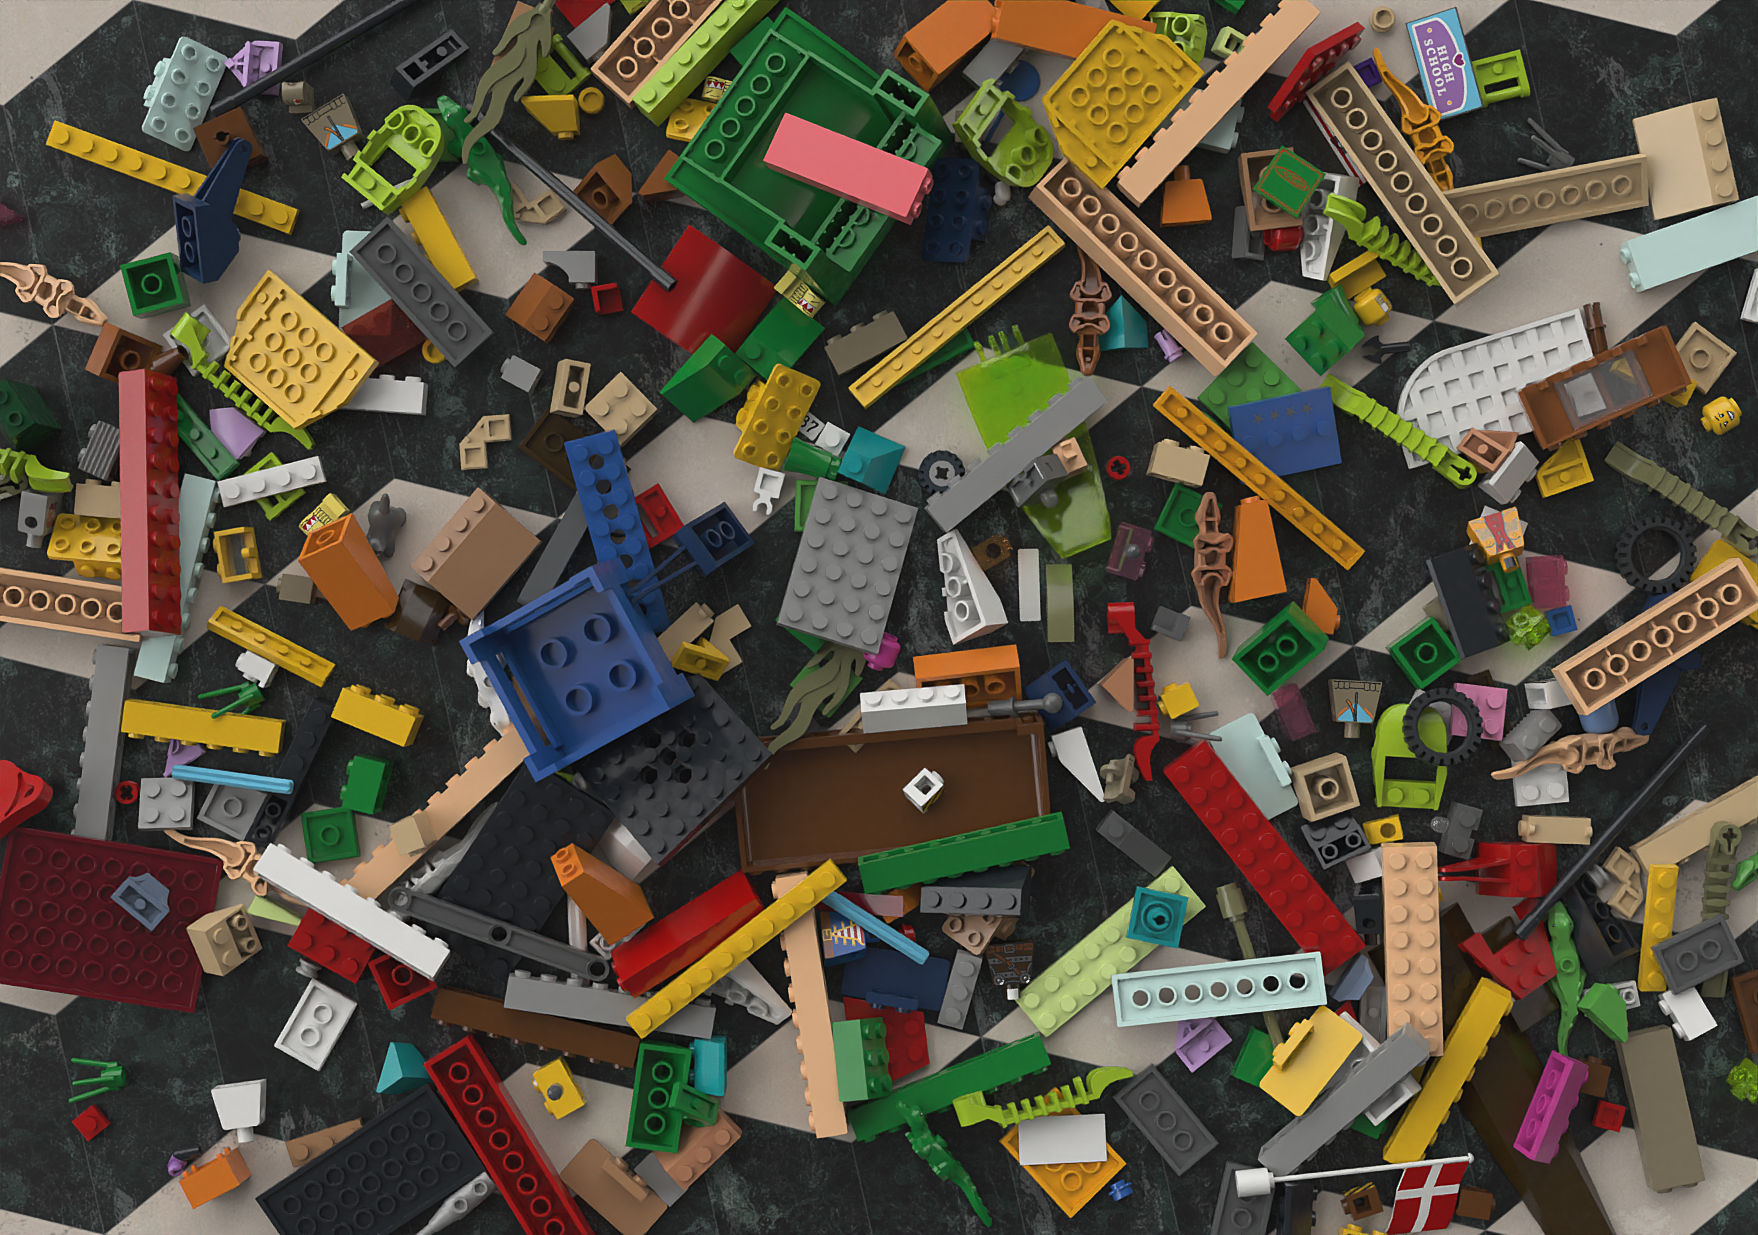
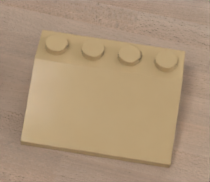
(1686, 159)

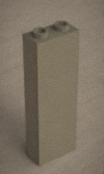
(1660, 1109)

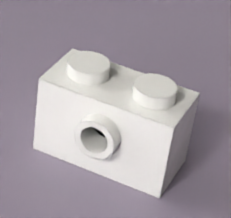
(1687, 1013)

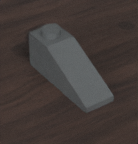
(1133, 843)

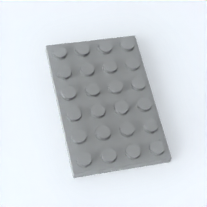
(847, 566)

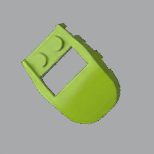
(413, 137)
(1023, 151)
(1390, 742)

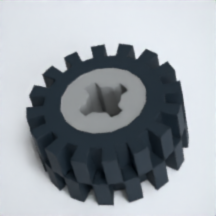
(932, 472)

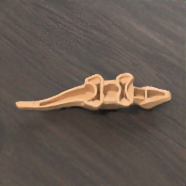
(52, 293)
(1577, 751)
(238, 860)

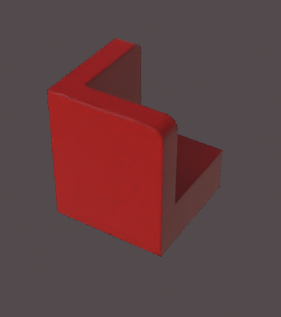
(607, 299)

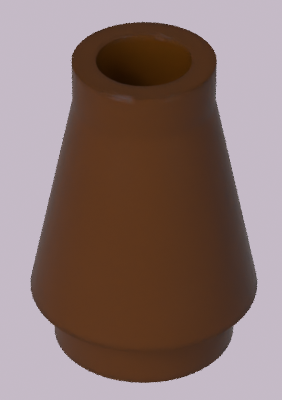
(169, 360)

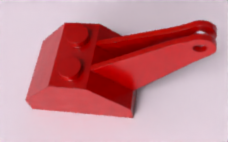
(1509, 869)

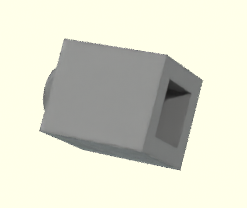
(521, 374)

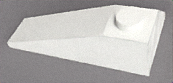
(971, 599)
(1399, 1093)

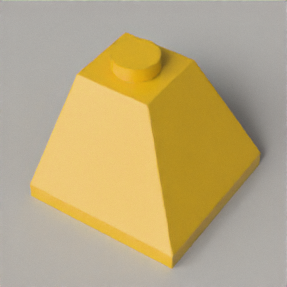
(556, 113)

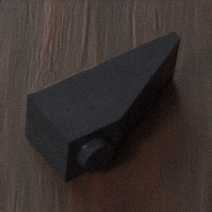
(427, 65)

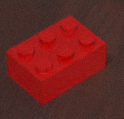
(332, 946)

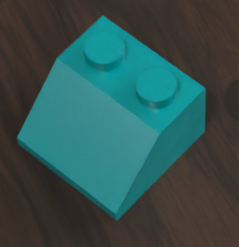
(709, 1064)

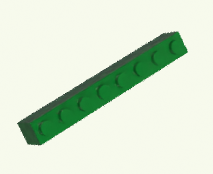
(963, 853)
(939, 1089)

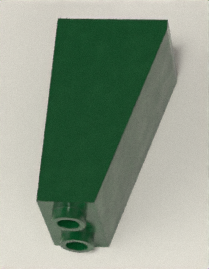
(25, 416)

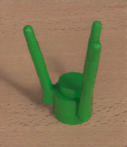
(250, 696)
(112, 1078)

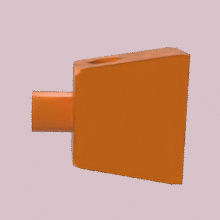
(1184, 200)

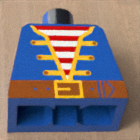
(843, 939)

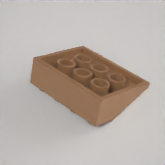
(476, 553)

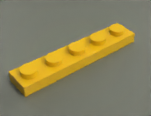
(270, 646)
(1657, 923)

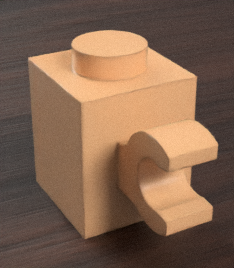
(1070, 456)

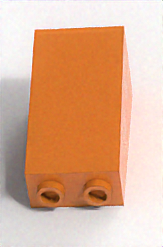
(944, 40)
(1254, 553)
(348, 572)
(603, 894)

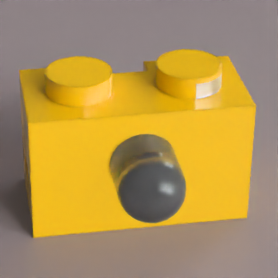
(558, 1088)

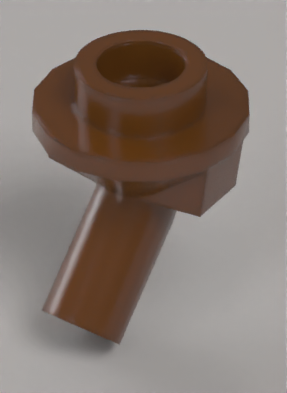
(454, 614)

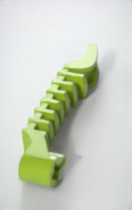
(1377, 239)
(192, 334)
(1368, 410)
(39, 478)
(973, 1108)

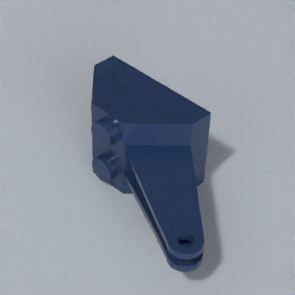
(203, 221)
(708, 545)
(1657, 688)

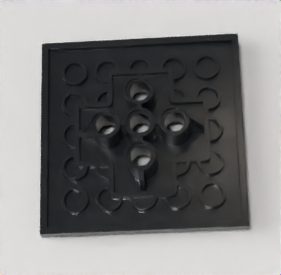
(671, 809)

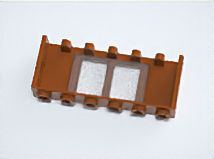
(1604, 388)

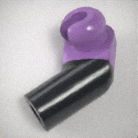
(180, 1158)

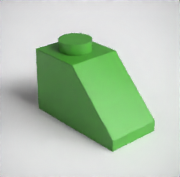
(1606, 1010)

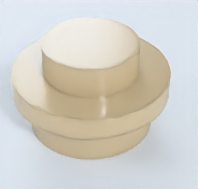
(1382, 19)

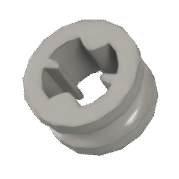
(1598, 876)
(308, 968)

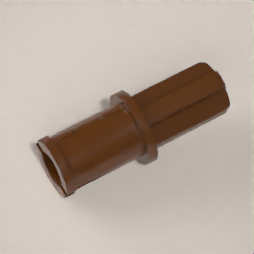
(1595, 328)

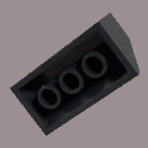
(1468, 600)
(990, 893)
(1295, 1207)

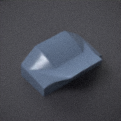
(143, 899)
(1353, 980)

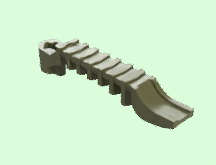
(1646, 471)
(1719, 856)

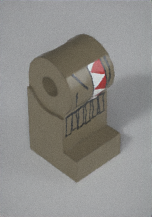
(298, 97)

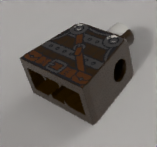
(1010, 964)

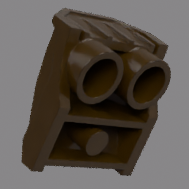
(418, 613)

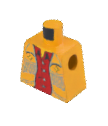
(1498, 538)

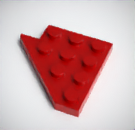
(1312, 66)

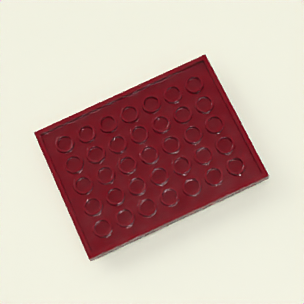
(75, 940)

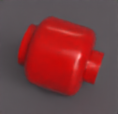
(1284, 238)

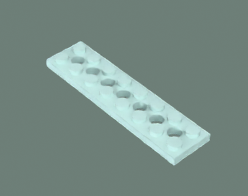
(1232, 1002)

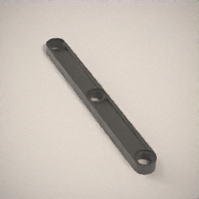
(481, 927)

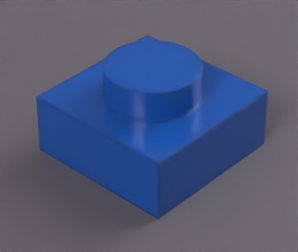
(1561, 620)

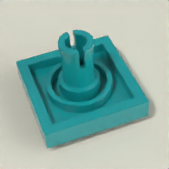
(1157, 917)

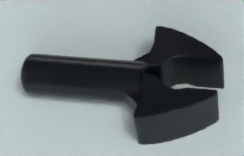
(1384, 349)

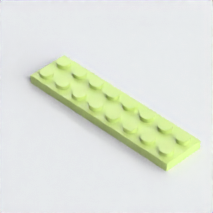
(1089, 964)

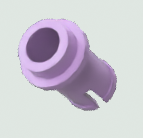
(1169, 346)

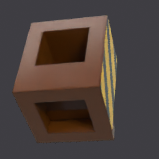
(1371, 1202)

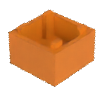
(214, 1177)

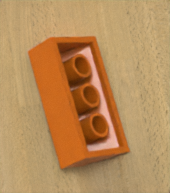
(985, 672)

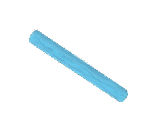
(232, 779)
(876, 927)

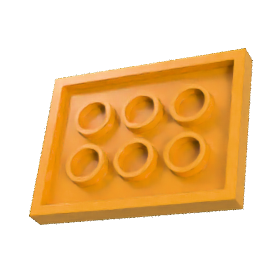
(1067, 1183)

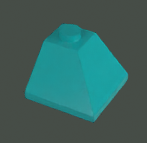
(871, 460)

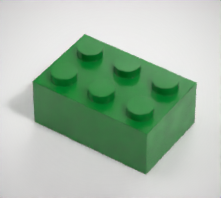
(1280, 648)
(861, 1059)

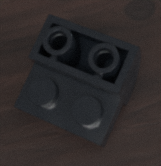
(1335, 839)

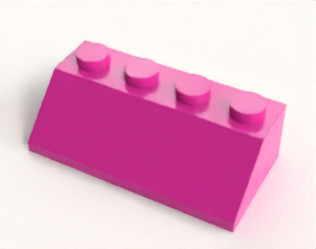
(1551, 1107)

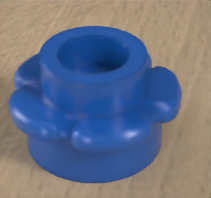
(1120, 1190)

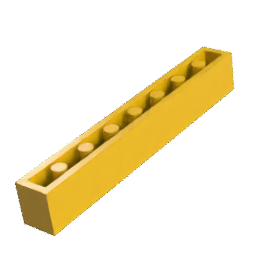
(1448, 1073)

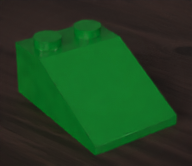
(779, 339)
(707, 380)

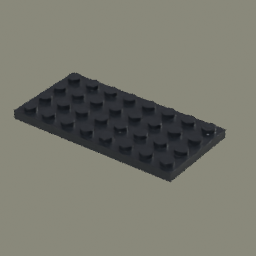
(510, 865)
(377, 1173)

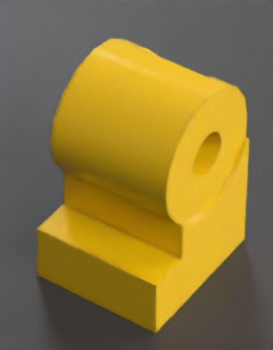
(1383, 830)

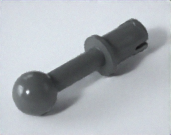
(1051, 703)

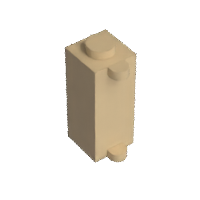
(686, 628)
(1555, 829)

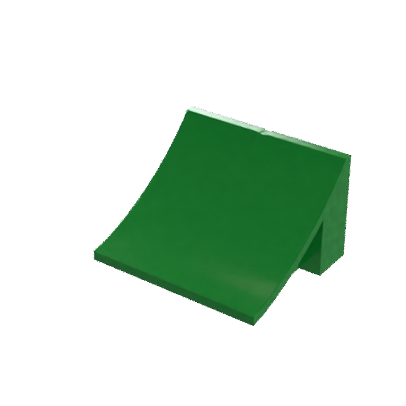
(794, 223)

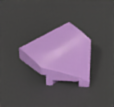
(255, 62)
(235, 430)
(1199, 1041)

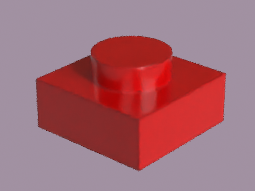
(1608, 1115)
(91, 1122)

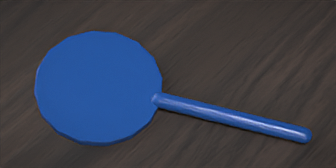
(1021, 83)

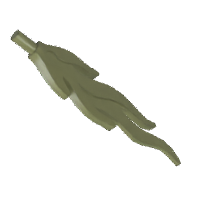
(509, 70)
(817, 687)

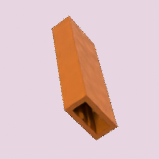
(1054, 25)

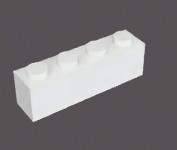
(391, 396)
(913, 708)

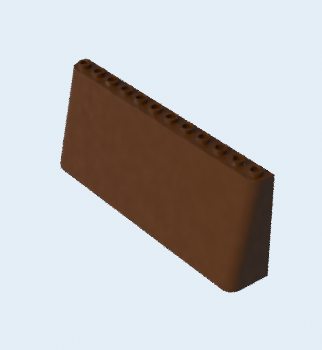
(845, 804)

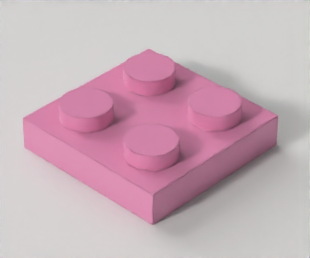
(1492, 708)

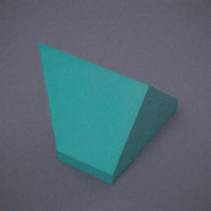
(1126, 329)
(402, 1070)

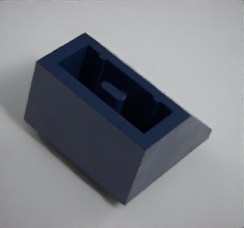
(1065, 683)

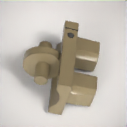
(1118, 777)

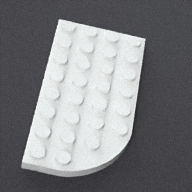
(1479, 380)

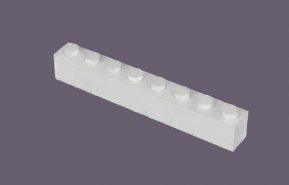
(351, 911)

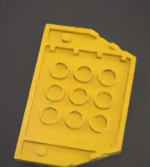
(1116, 97)
(294, 354)

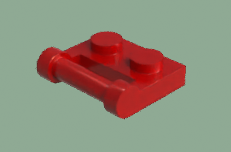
(660, 513)

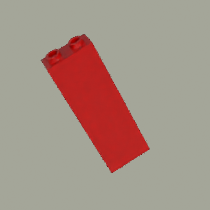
(685, 934)

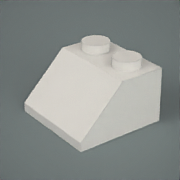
(1507, 480)

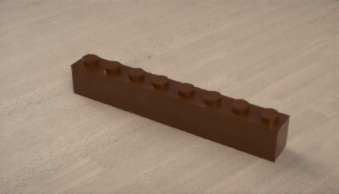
(548, 1031)

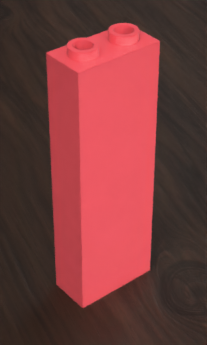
(849, 169)

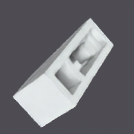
(1074, 754)

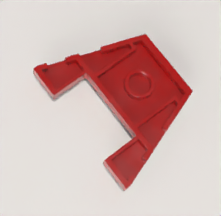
(1519, 964)
(904, 1035)

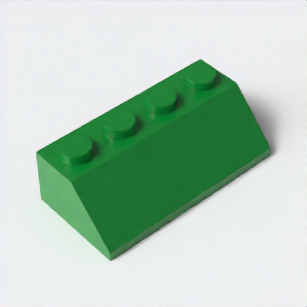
(651, 1121)

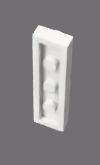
(272, 481)

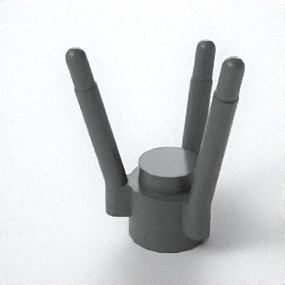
(1559, 157)
(1182, 731)

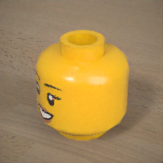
(1721, 415)

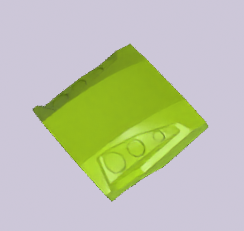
(1185, 30)

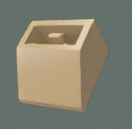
(224, 939)

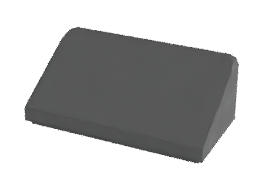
(1246, 244)

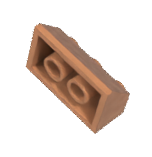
(699, 1149)

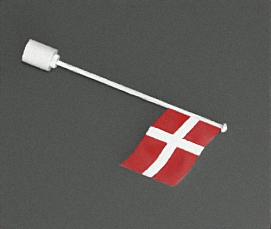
(1422, 1199)

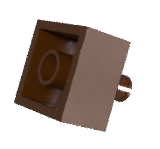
(219, 132)

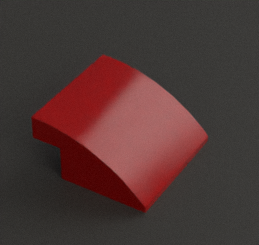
(712, 295)

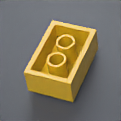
(378, 715)

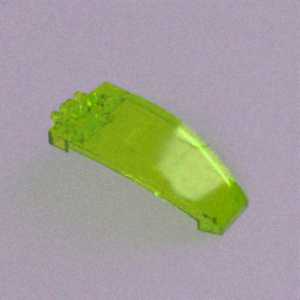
(1002, 396)

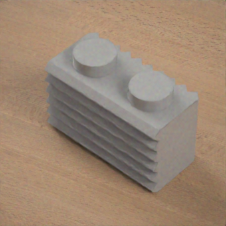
(102, 453)
(1530, 734)

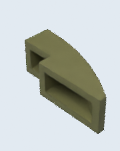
(1059, 603)

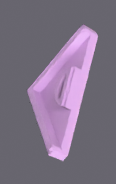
(182, 755)

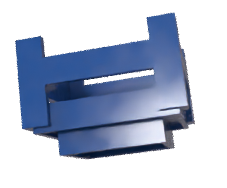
(582, 665)

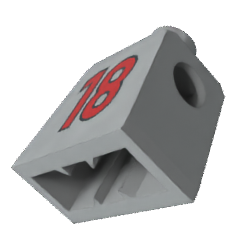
(38, 515)

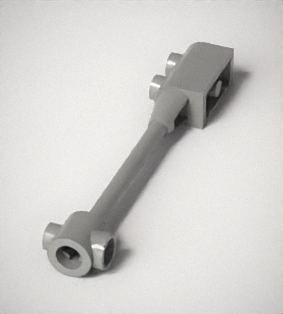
(461, 1202)

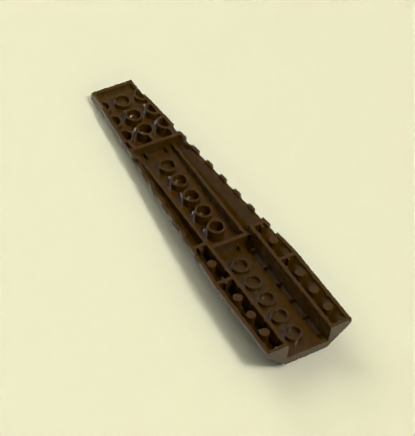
(1500, 1094)

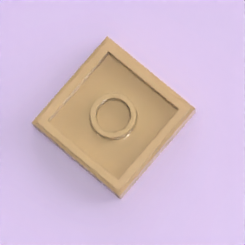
(1703, 356)

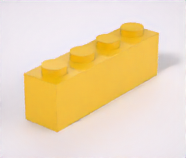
(438, 239)

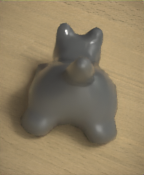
(383, 523)

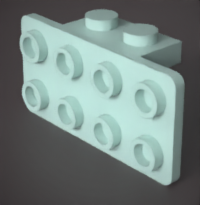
(182, 92)
(355, 288)
(1256, 764)

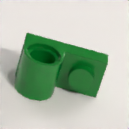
(697, 1107)

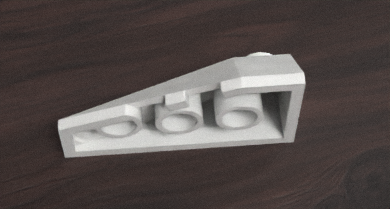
(1321, 232)
(621, 847)
(750, 989)

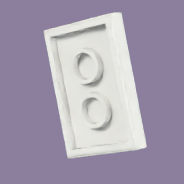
(316, 1024)

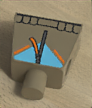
(336, 127)
(1353, 703)

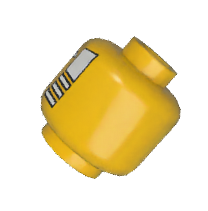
(1372, 307)

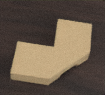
(539, 211)
(474, 446)
(726, 627)
(1629, 893)

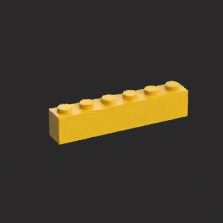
(196, 725)

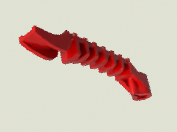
(1122, 620)

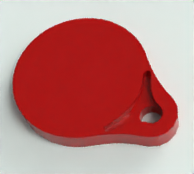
(20, 796)

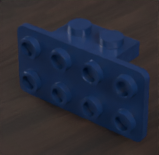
(955, 211)
(896, 980)

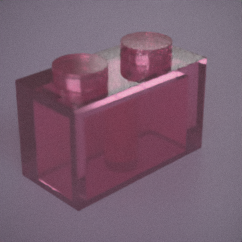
(1547, 581)
(1292, 712)

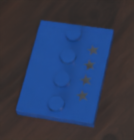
(1288, 431)

